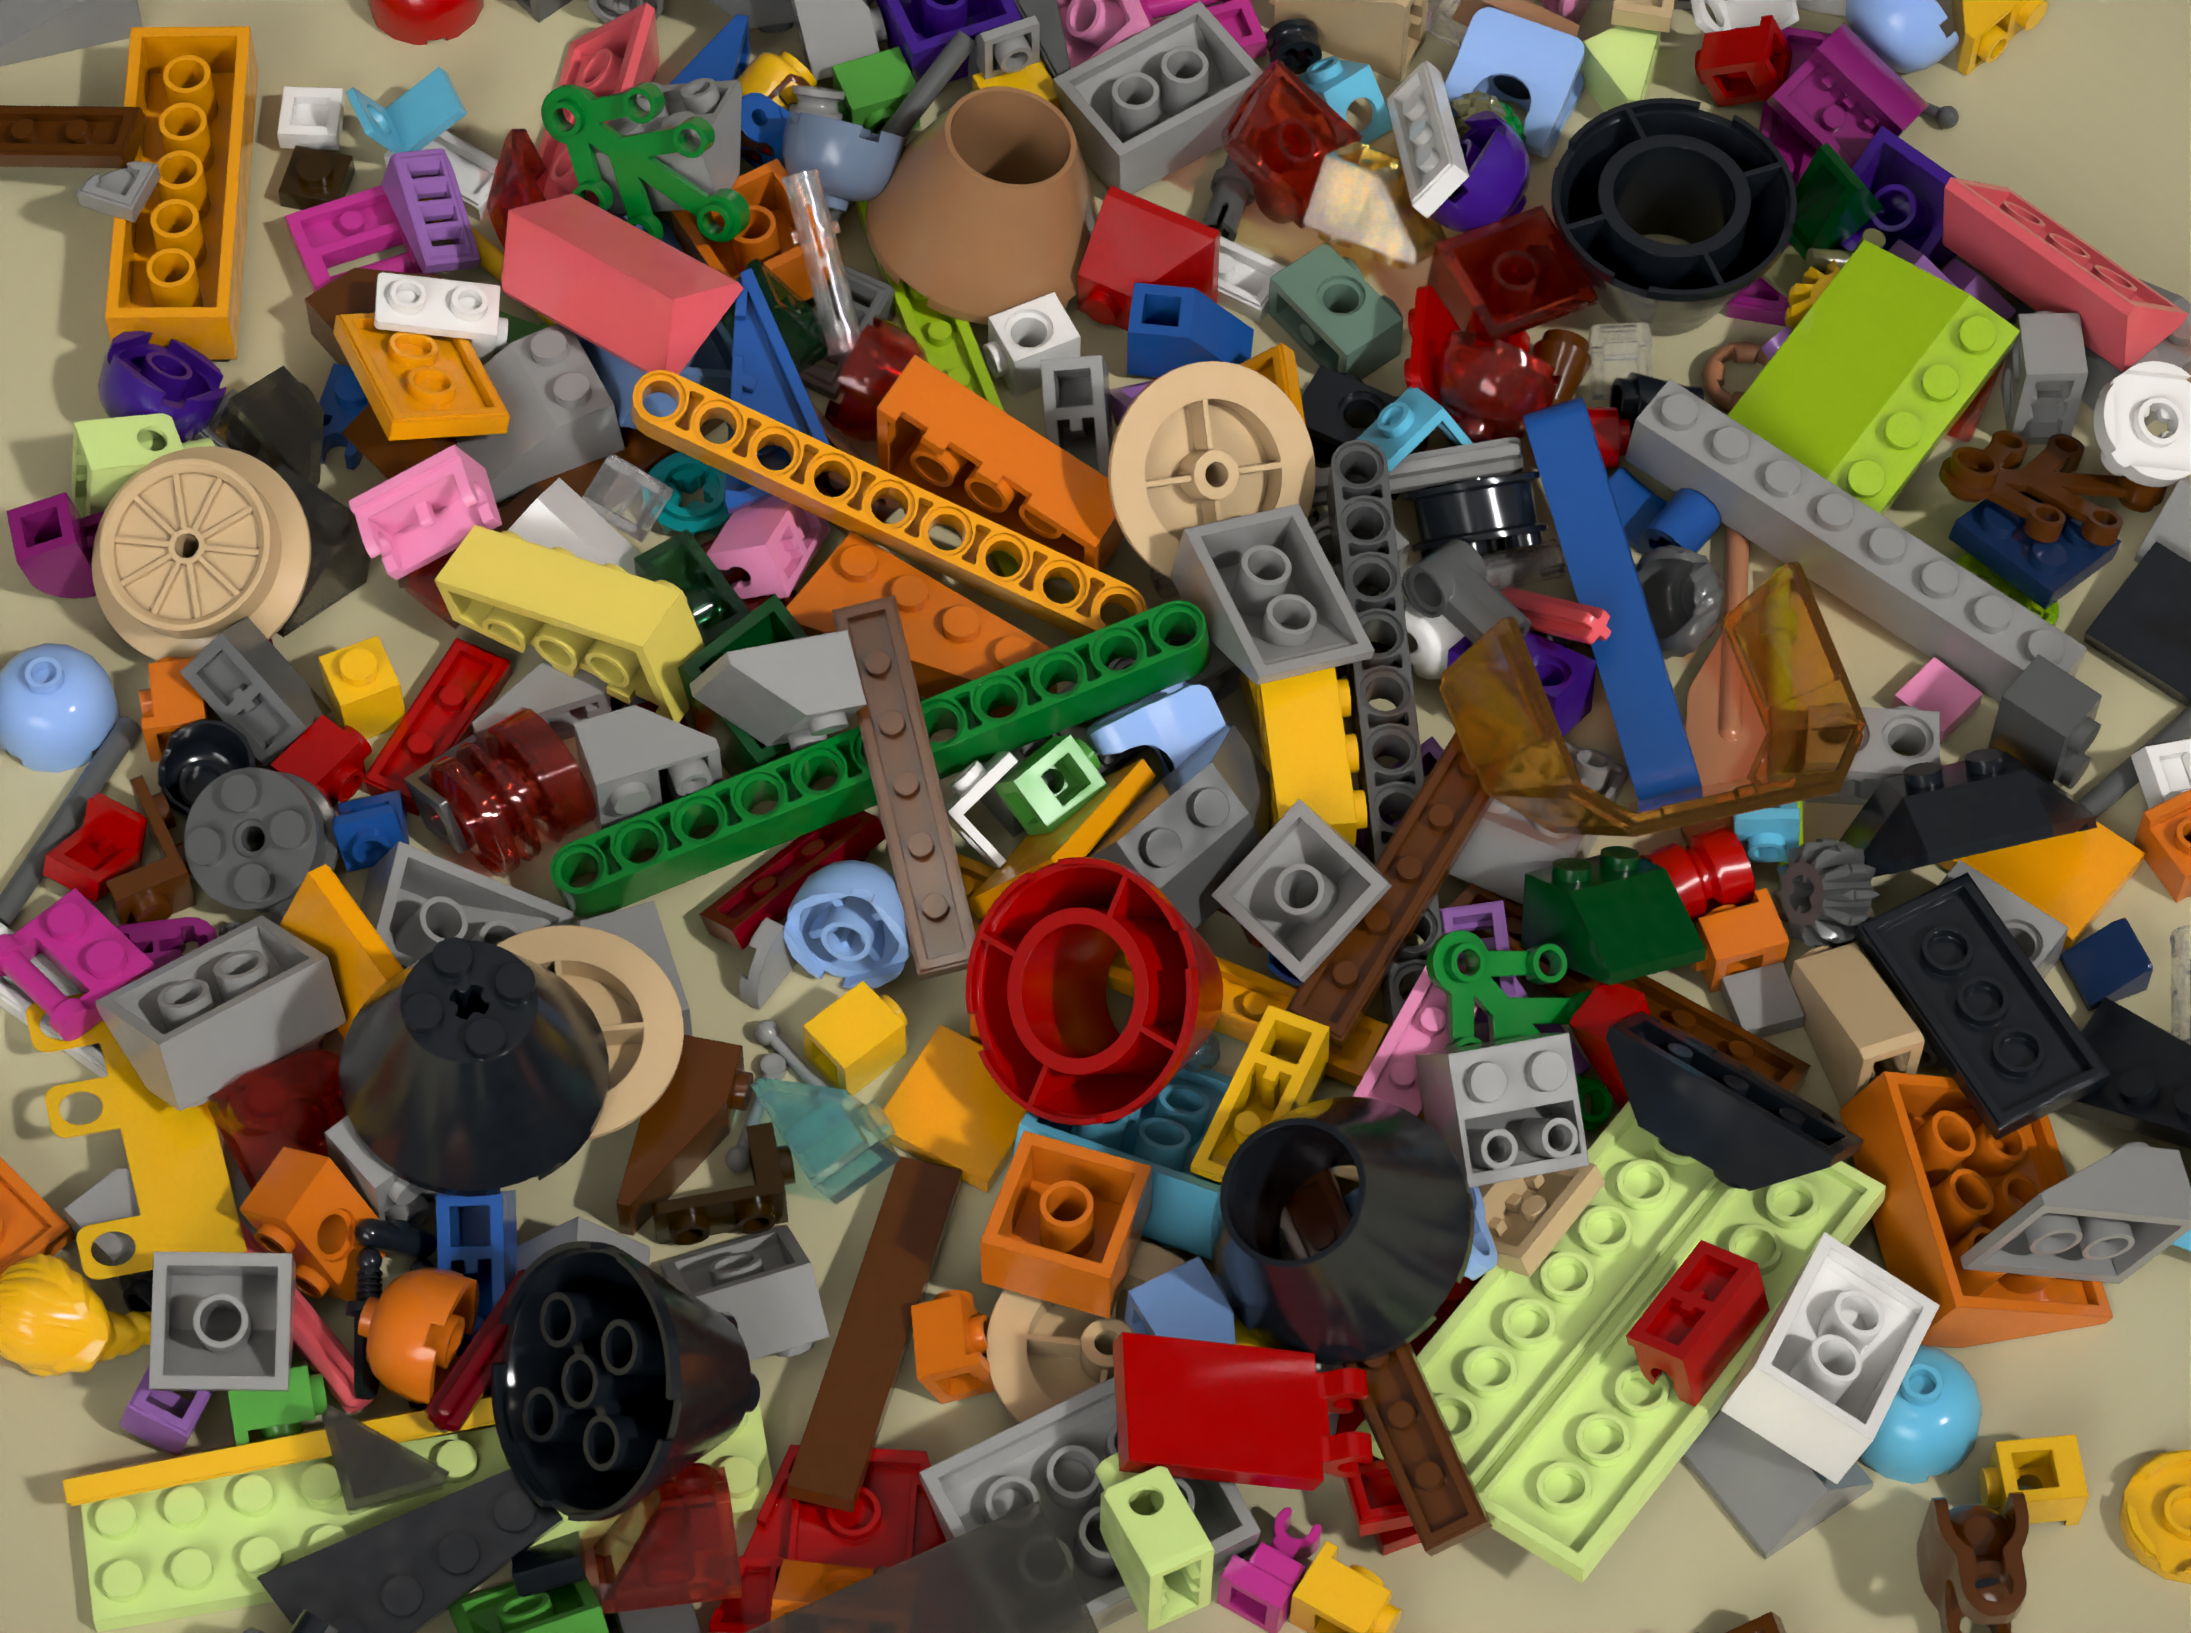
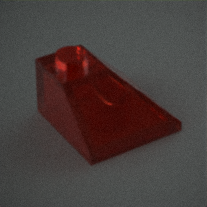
(1509, 276)
(672, 1546)

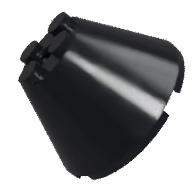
(474, 1071)
(612, 1380)

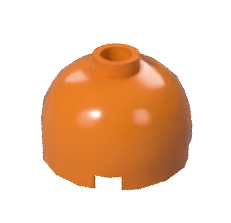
(418, 1330)

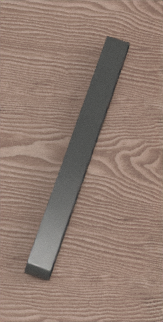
(1382, 677)

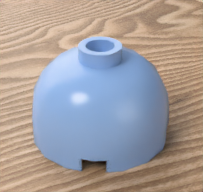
(1902, 31)
(55, 707)
(849, 924)

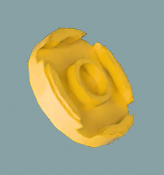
(2158, 1515)

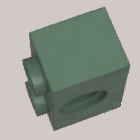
(1306, 306)

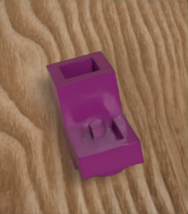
(55, 546)

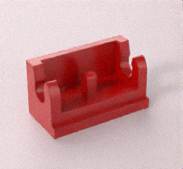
(1700, 1320)

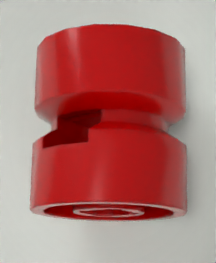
(1709, 870)

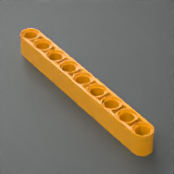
(869, 484)

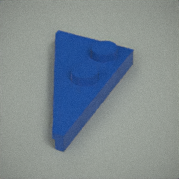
(766, 382)

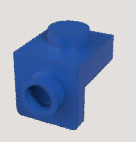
(370, 828)

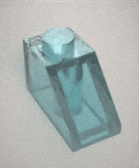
(830, 1134)

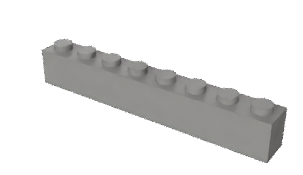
(1844, 544)

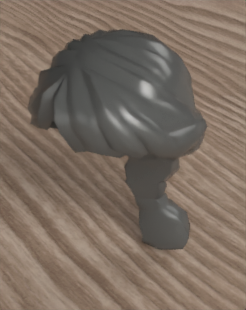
(1682, 599)

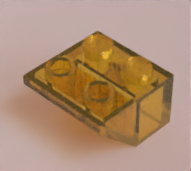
(1367, 202)

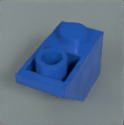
(1181, 328)

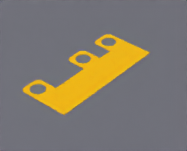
(170, 1156)

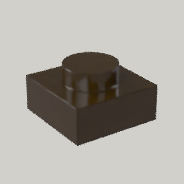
(315, 178)

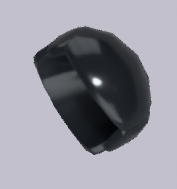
(197, 757)

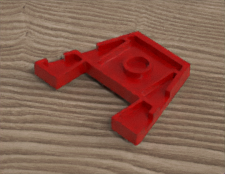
(886, 1528)

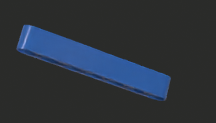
(1608, 579)

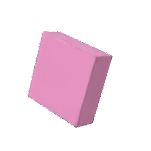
(1940, 690)

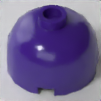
(1496, 179)
(158, 379)

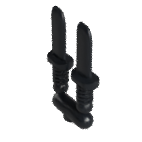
(390, 1237)

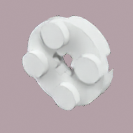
(2121, 428)

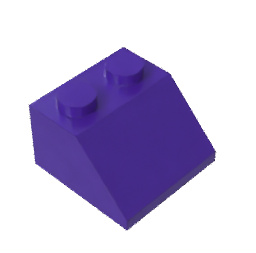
(927, 26)
(1910, 192)

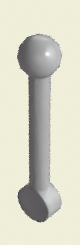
(768, 1033)
(738, 1158)

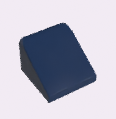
(2108, 965)

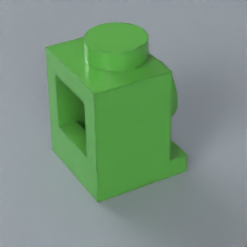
(1076, 781)
(276, 1411)

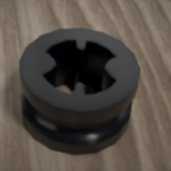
(1294, 44)

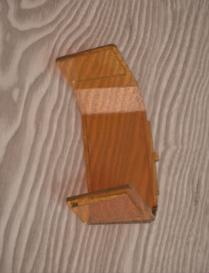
(1789, 671)

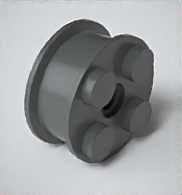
(228, 834)

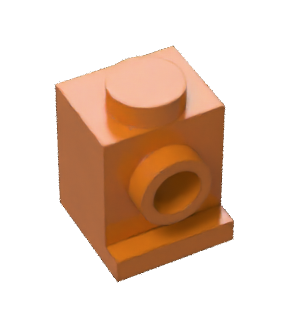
(168, 704)
(2166, 841)
(1740, 939)
(951, 1346)

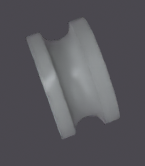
(817, 101)

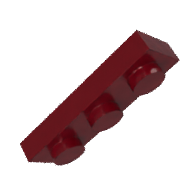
(776, 882)

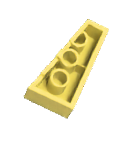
(575, 614)

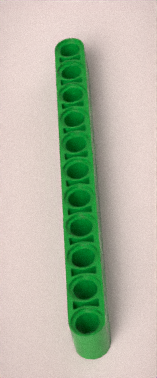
(844, 757)

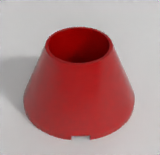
(1042, 991)

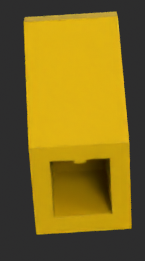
(1988, 26)

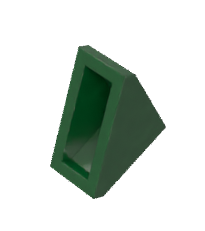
(1830, 203)

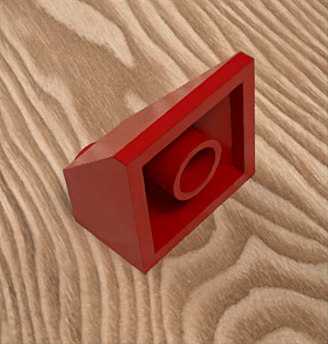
(1143, 245)

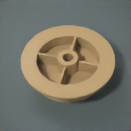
(1203, 451)
(247, 559)
(631, 1005)
(1054, 1352)

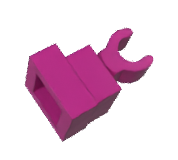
(1265, 1584)

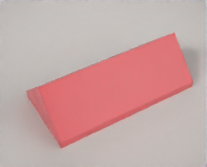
(606, 64)
(2056, 270)
(612, 283)

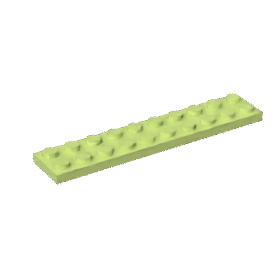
(210, 1539)

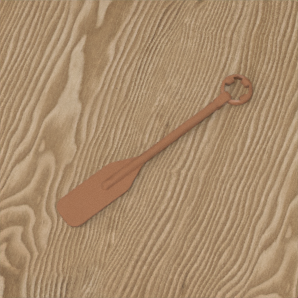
(1719, 708)

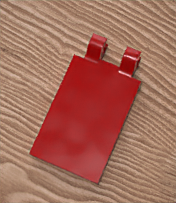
(1234, 1412)

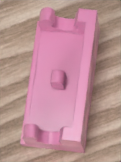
(425, 511)
(771, 543)

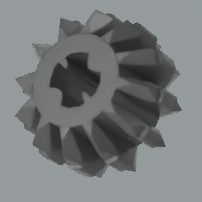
(1825, 892)

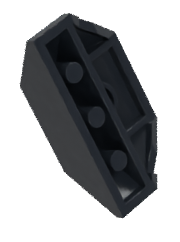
(1961, 812)
(1721, 1109)

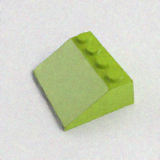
(1876, 375)

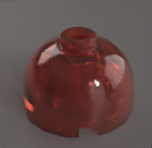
(869, 375)
(1491, 385)

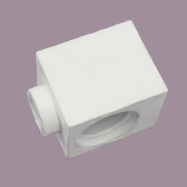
(1035, 324)

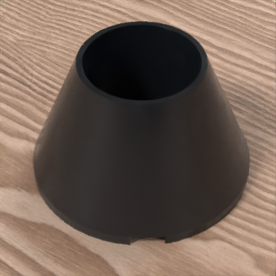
(1680, 176)
(1388, 1265)

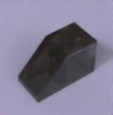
(276, 424)

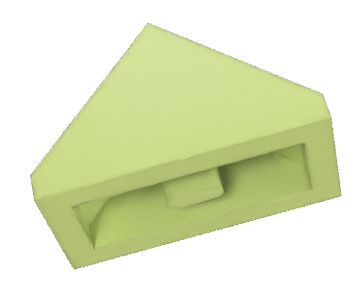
(1619, 65)

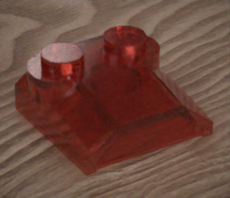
(1281, 141)
(279, 1108)

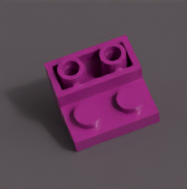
(1846, 97)

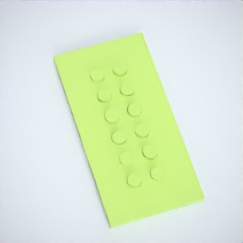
(1541, 1367)

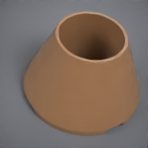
(987, 207)

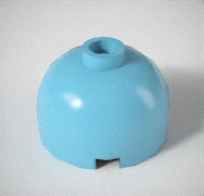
(1928, 1422)

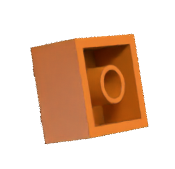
(764, 238)
(1066, 1224)

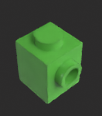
(873, 88)

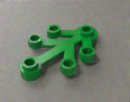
(634, 158)
(1507, 1015)

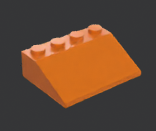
(1947, 1193)

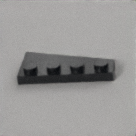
(2147, 1079)
(416, 1563)

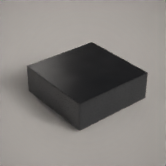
(550, 1565)

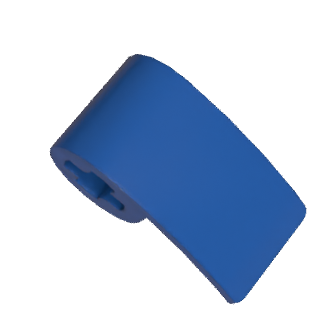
(1651, 522)

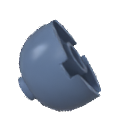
(849, 157)

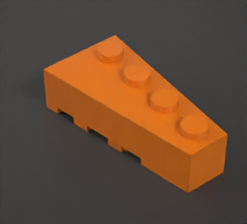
(993, 465)
(944, 631)

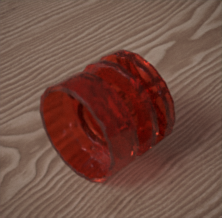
(514, 791)

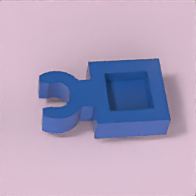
(341, 403)

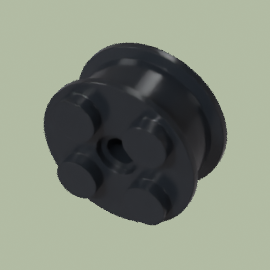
(1482, 511)

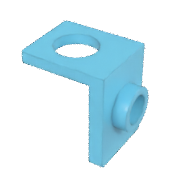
(1342, 82)
(414, 117)
(1407, 423)
(1768, 832)

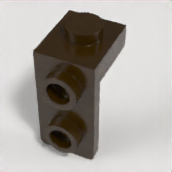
(738, 1209)

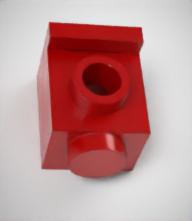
(1744, 63)
(328, 759)

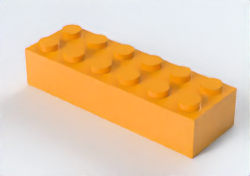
(186, 252)

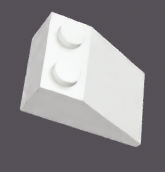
(1831, 1359)

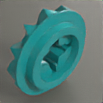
(688, 475)

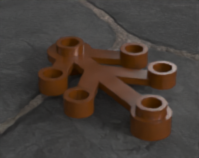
(1976, 475)

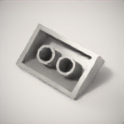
(1156, 98)
(223, 1011)

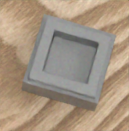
(1762, 1000)

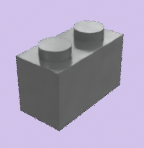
(2048, 722)

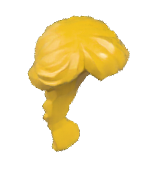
(58, 1321)

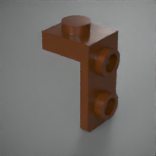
(161, 886)

